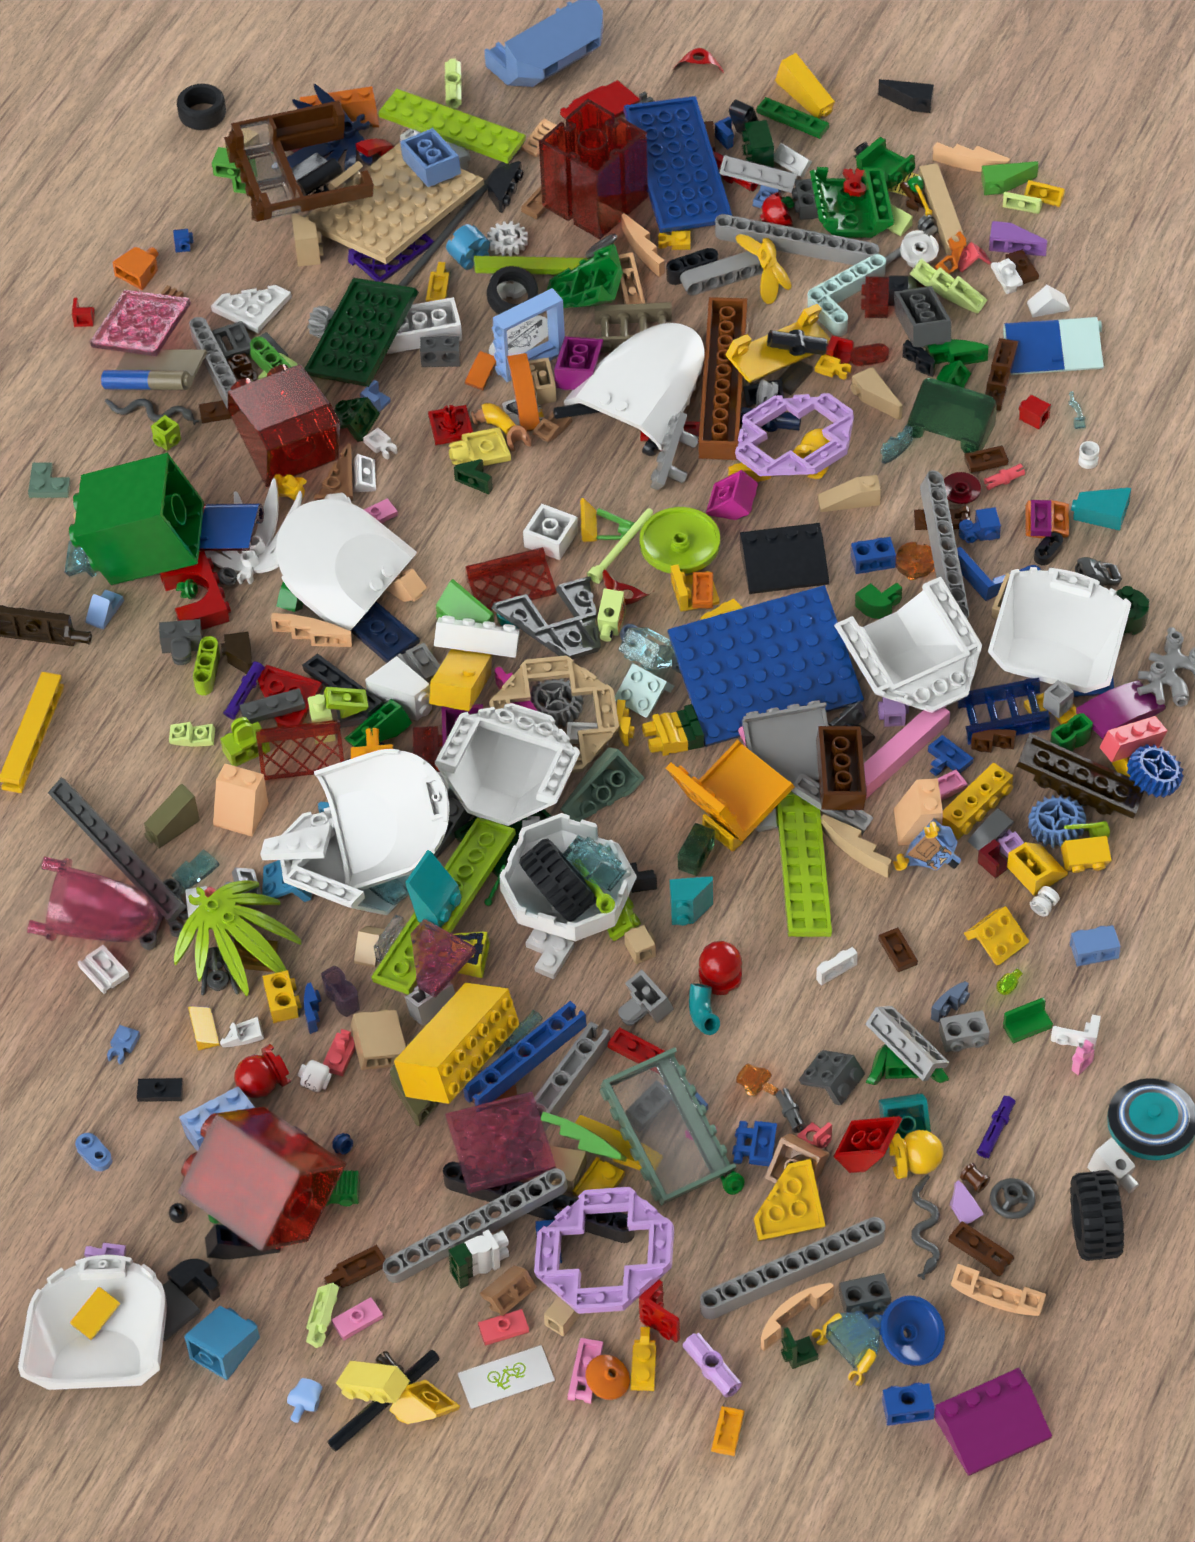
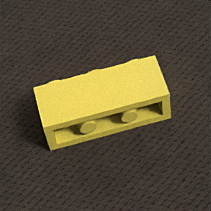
(372, 1382)

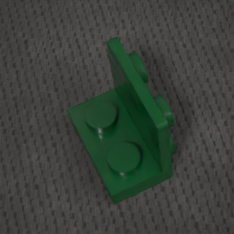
(357, 416)

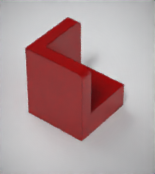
(82, 315)
(840, 349)

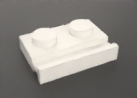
(103, 969)

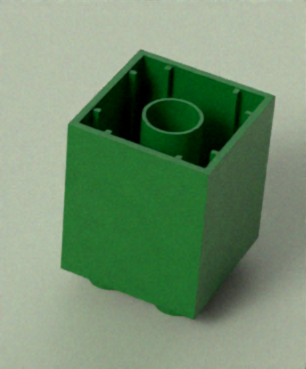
(137, 519)

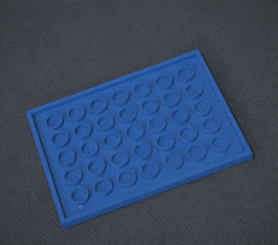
(763, 661)

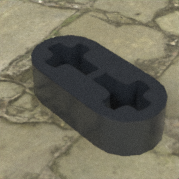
(1045, 546)

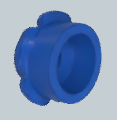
(342, 1143)

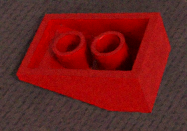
(866, 1142)

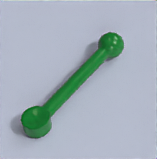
(488, 901)

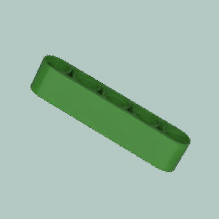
(266, 354)

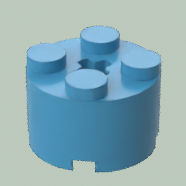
(467, 244)

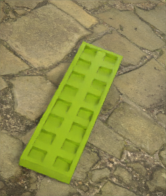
(452, 125)
(803, 868)

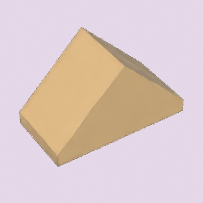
(365, 944)

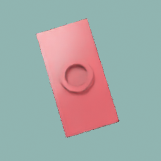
(503, 1327)

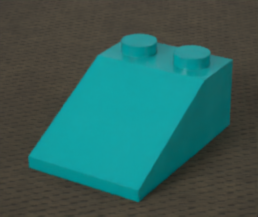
(432, 891)

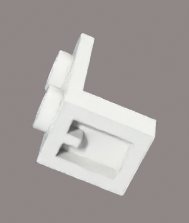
(1076, 1038)

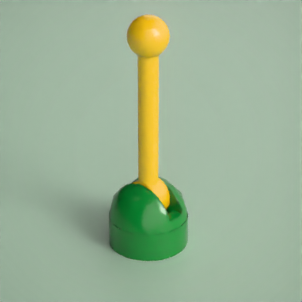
(916, 185)

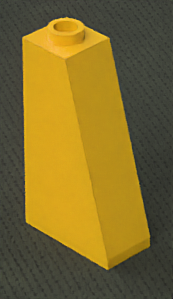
(803, 86)

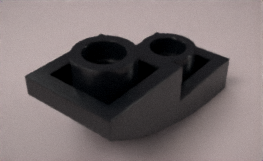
(924, 362)

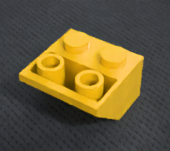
(1034, 867)

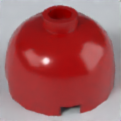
(775, 211)

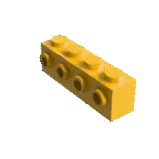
(977, 800)

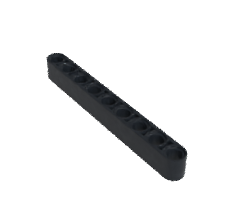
(609, 1230)

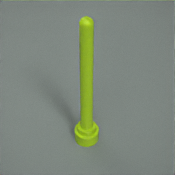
(604, 901)

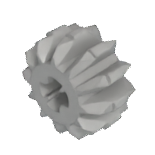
(319, 320)

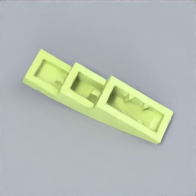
(952, 289)

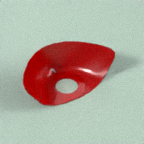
(708, 57)
(614, 585)

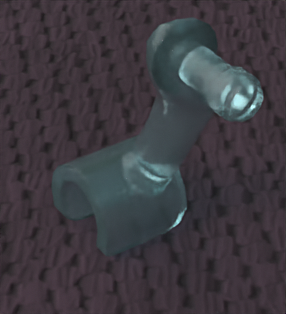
(1079, 422)

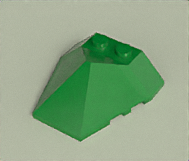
(591, 282)

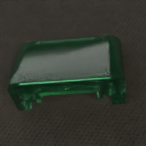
(953, 414)

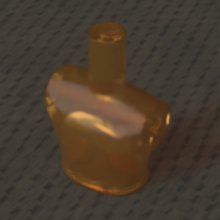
(755, 1080)

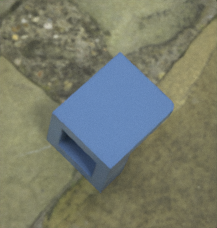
(377, 398)

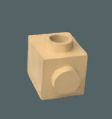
(640, 944)
(560, 1317)

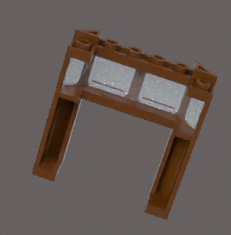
(259, 152)

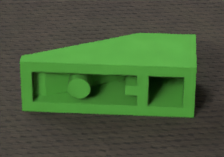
(1005, 177)

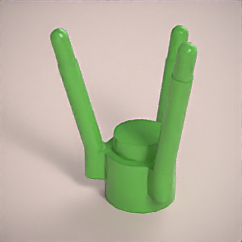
(624, 525)

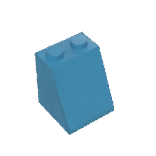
(221, 1341)

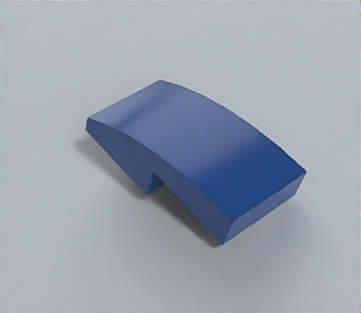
(311, 1007)

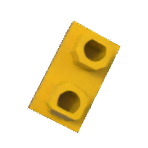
(290, 486)

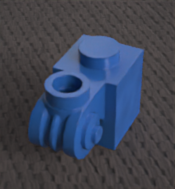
(985, 527)

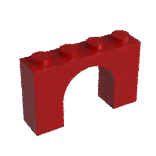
(211, 608)

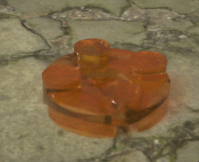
(911, 569)

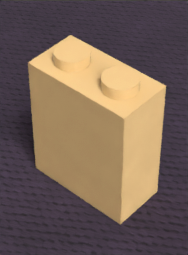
(377, 1038)

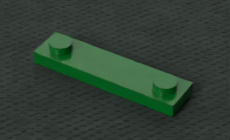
(792, 117)

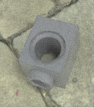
(1058, 699)

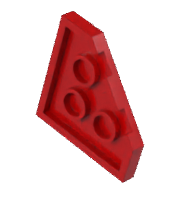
(277, 681)

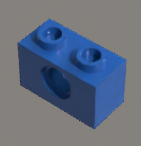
(899, 1413)

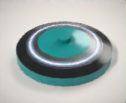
(1152, 1119)

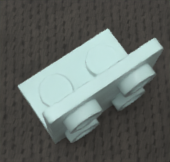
(642, 690)

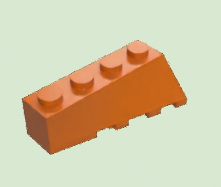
(353, 102)

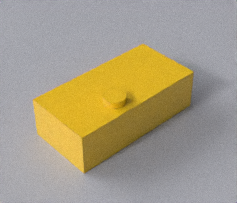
(460, 679)

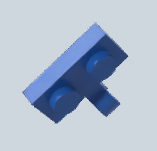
(948, 755)

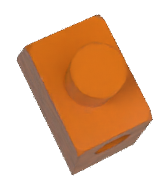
(137, 266)

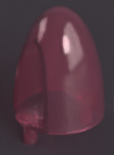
(94, 907)

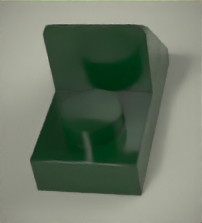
(472, 475)

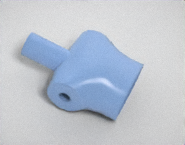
(304, 1397)

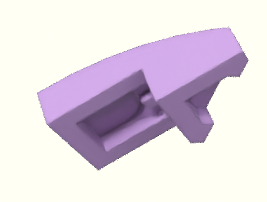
(964, 1204)

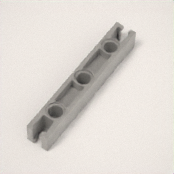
(571, 1071)

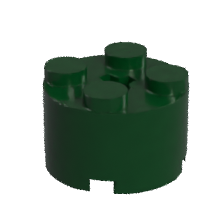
(1138, 611)

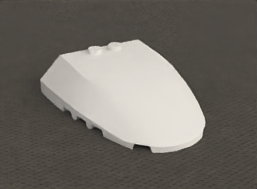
(646, 379)

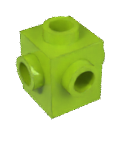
(166, 433)

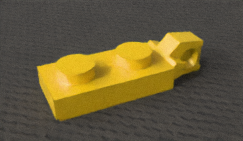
(438, 283)
(643, 1362)

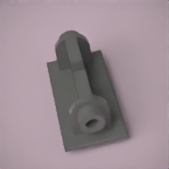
(851, 715)

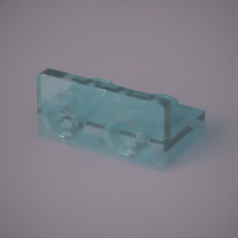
(77, 561)

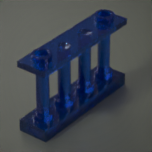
(1021, 724)

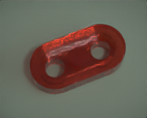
(869, 354)

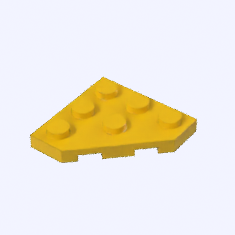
(791, 1204)

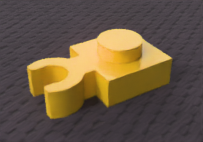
(678, 240)
(830, 366)

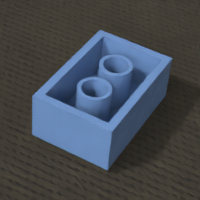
(430, 157)
(194, 1119)

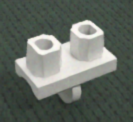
(1007, 275)

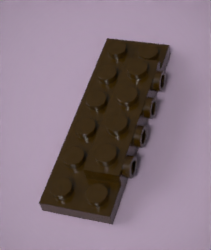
(1079, 778)

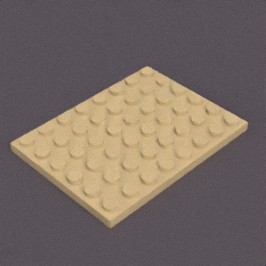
(398, 210)

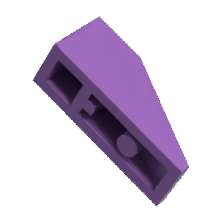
(1011, 238)

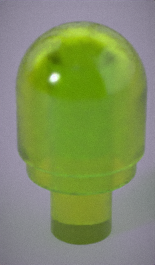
(1008, 982)

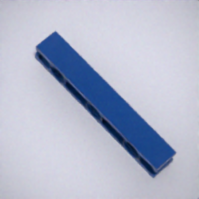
(536, 1045)

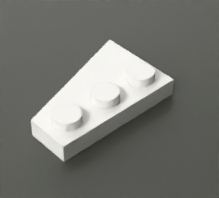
(302, 844)

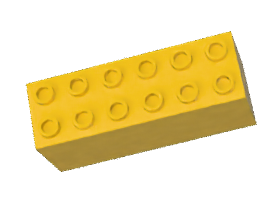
(456, 1043)

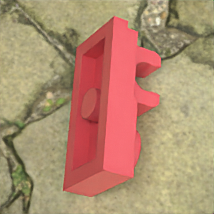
(340, 1053)

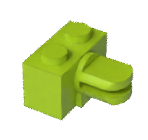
(242, 743)

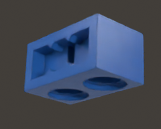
(873, 555)

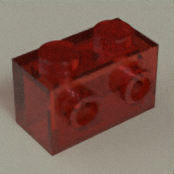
(876, 297)
(427, 743)

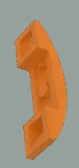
(524, 391)

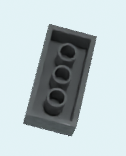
(922, 316)

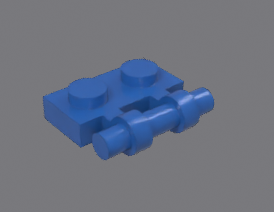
(762, 1144)

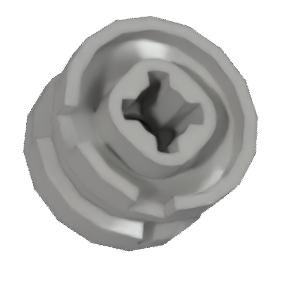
(766, 391)

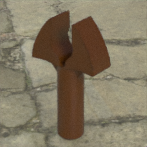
(912, 197)

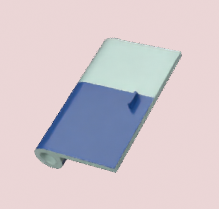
(1056, 345)

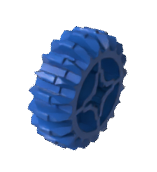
(1155, 770)

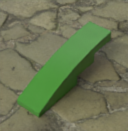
(588, 1140)

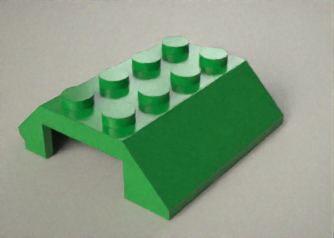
(852, 215)

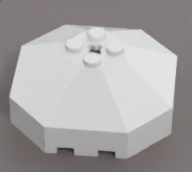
(530, 905)

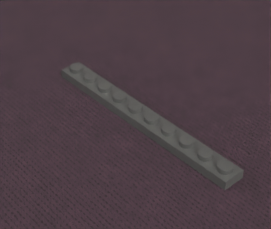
(116, 849)

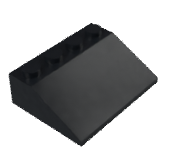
(784, 558)

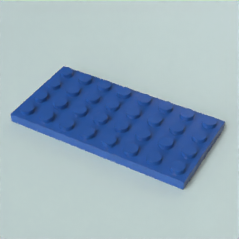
(680, 164)

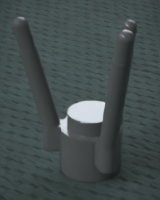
(215, 962)

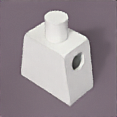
(1114, 1159)

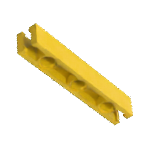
(31, 732)

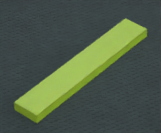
(534, 265)

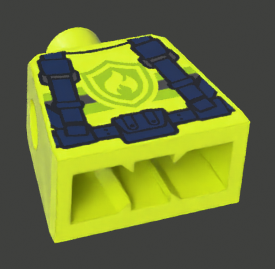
(476, 964)

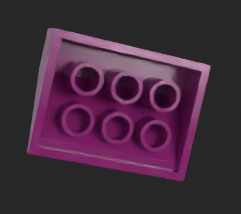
(992, 1421)

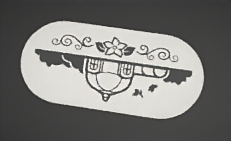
(525, 336)

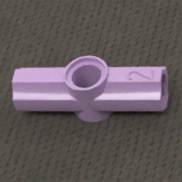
(703, 1355)

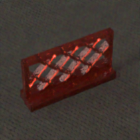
(510, 564)
(295, 732)

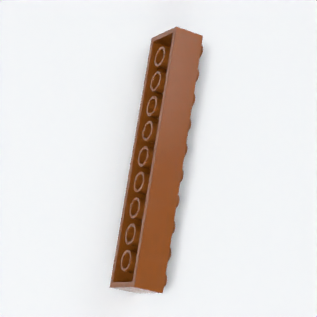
(721, 380)

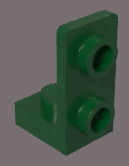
(797, 1352)

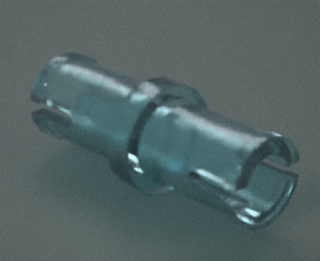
(524, 1028)

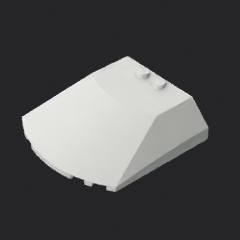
(1059, 628)

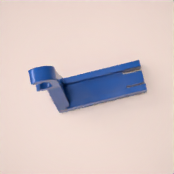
(978, 579)

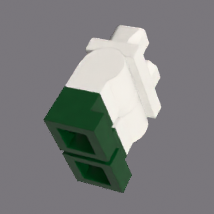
(477, 1256)

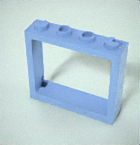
(546, 301)

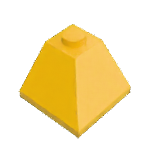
(422, 1402)

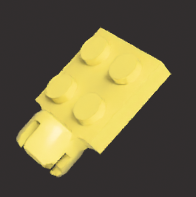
(483, 445)

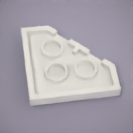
(252, 306)

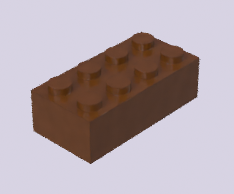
(841, 768)

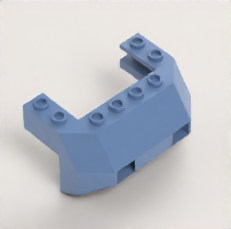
(548, 45)

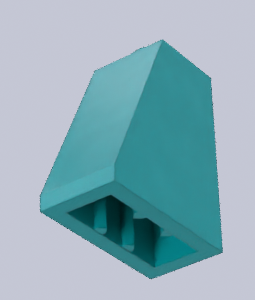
(1102, 507)

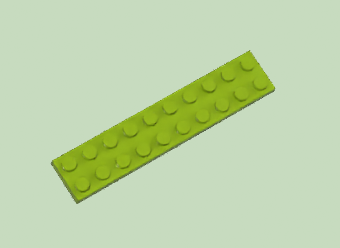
(469, 868)

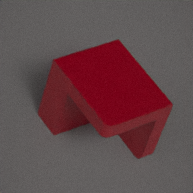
(991, 859)

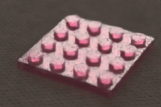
(140, 322)
(500, 1142)

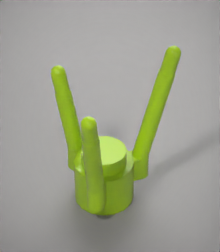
(1095, 829)

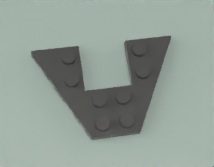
(568, 637)

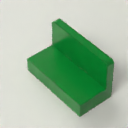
(954, 374)
(1027, 1020)

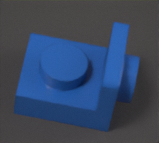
(724, 132)

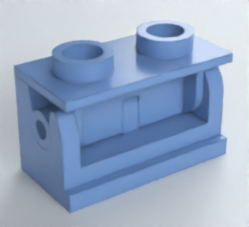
(1095, 945)

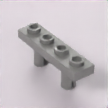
(665, 457)

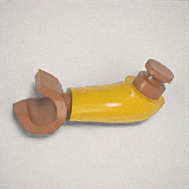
(495, 415)

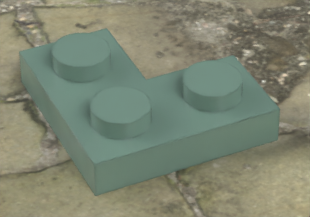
(44, 486)

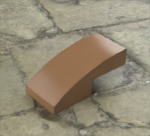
(551, 428)

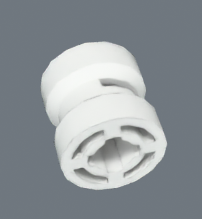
(1088, 455)
(1044, 901)

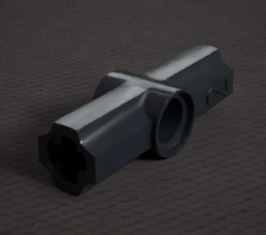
(796, 342)

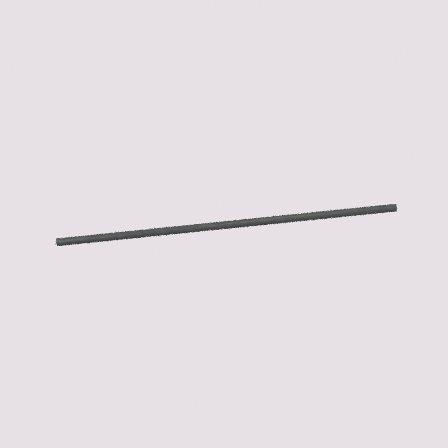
(448, 230)

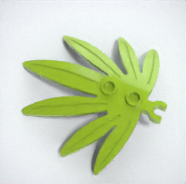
(223, 916)

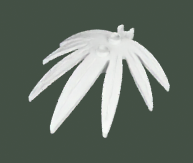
(261, 554)

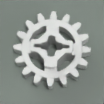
(507, 238)

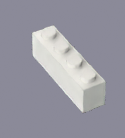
(477, 637)

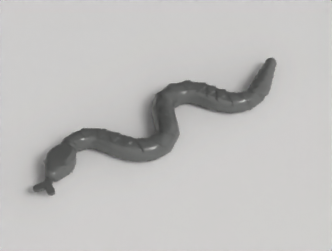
(187, 414)
(931, 1263)

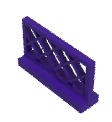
(355, 257)

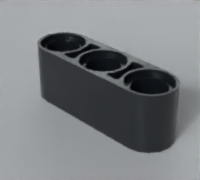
(741, 114)
(679, 265)

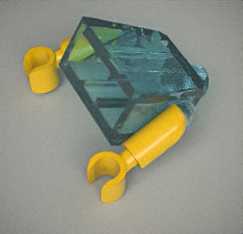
(854, 1339)

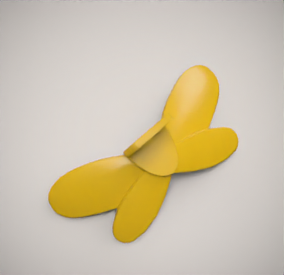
(773, 273)

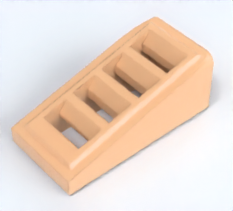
(543, 128)

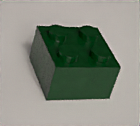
(758, 143)

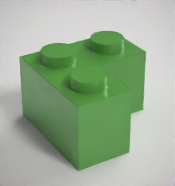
(223, 168)

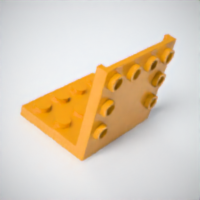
(735, 790)

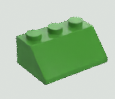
(461, 605)

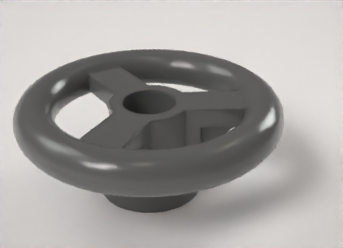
(606, 241)
(1012, 1187)

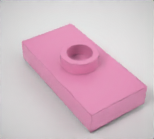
(382, 511)
(951, 784)
(357, 1318)

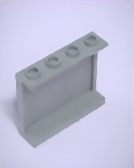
(787, 738)

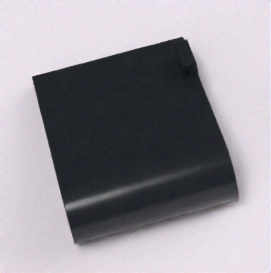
(315, 173)

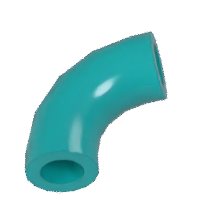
(701, 1009)

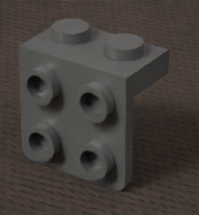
(835, 1073)

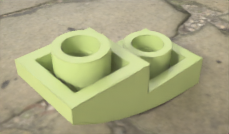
(187, 735)

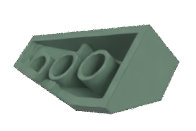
(605, 782)

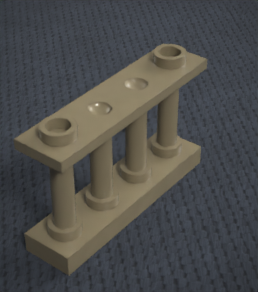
(628, 314)

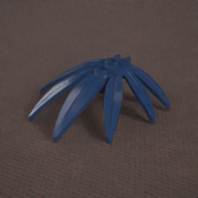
(351, 137)

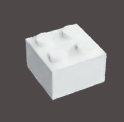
(551, 530)

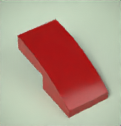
(372, 146)

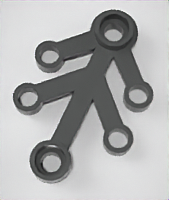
(171, 884)

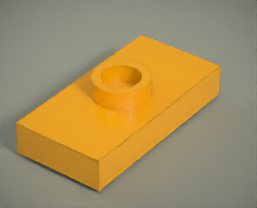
(727, 1431)

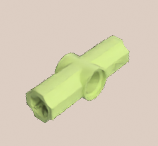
(453, 83)

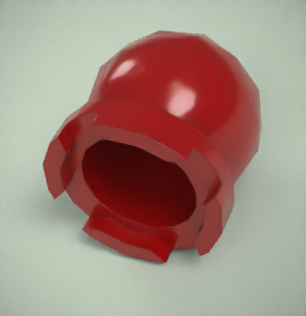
(720, 967)
(260, 1073)

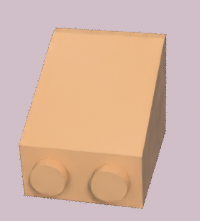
(239, 799)
(917, 810)

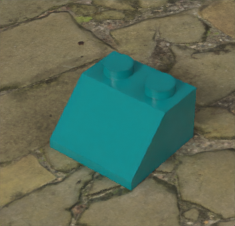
(690, 899)
(912, 1110)

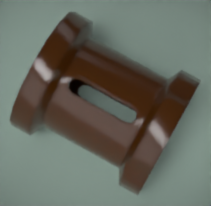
(975, 1177)

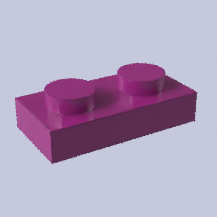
(1041, 518)

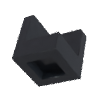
(645, 880)

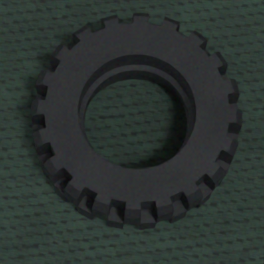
(557, 880)
(1097, 1215)

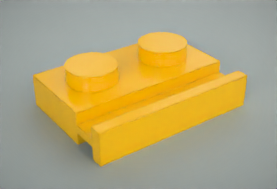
(599, 1176)

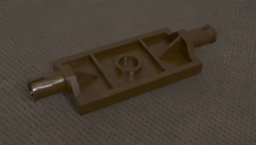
(40, 627)

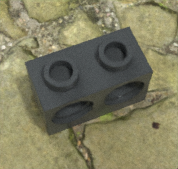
(805, 199)
(440, 351)
(863, 1289)

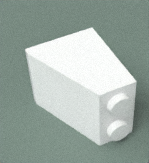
(403, 685)

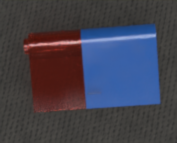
(229, 526)

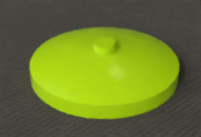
(680, 538)

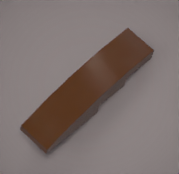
(1001, 370)

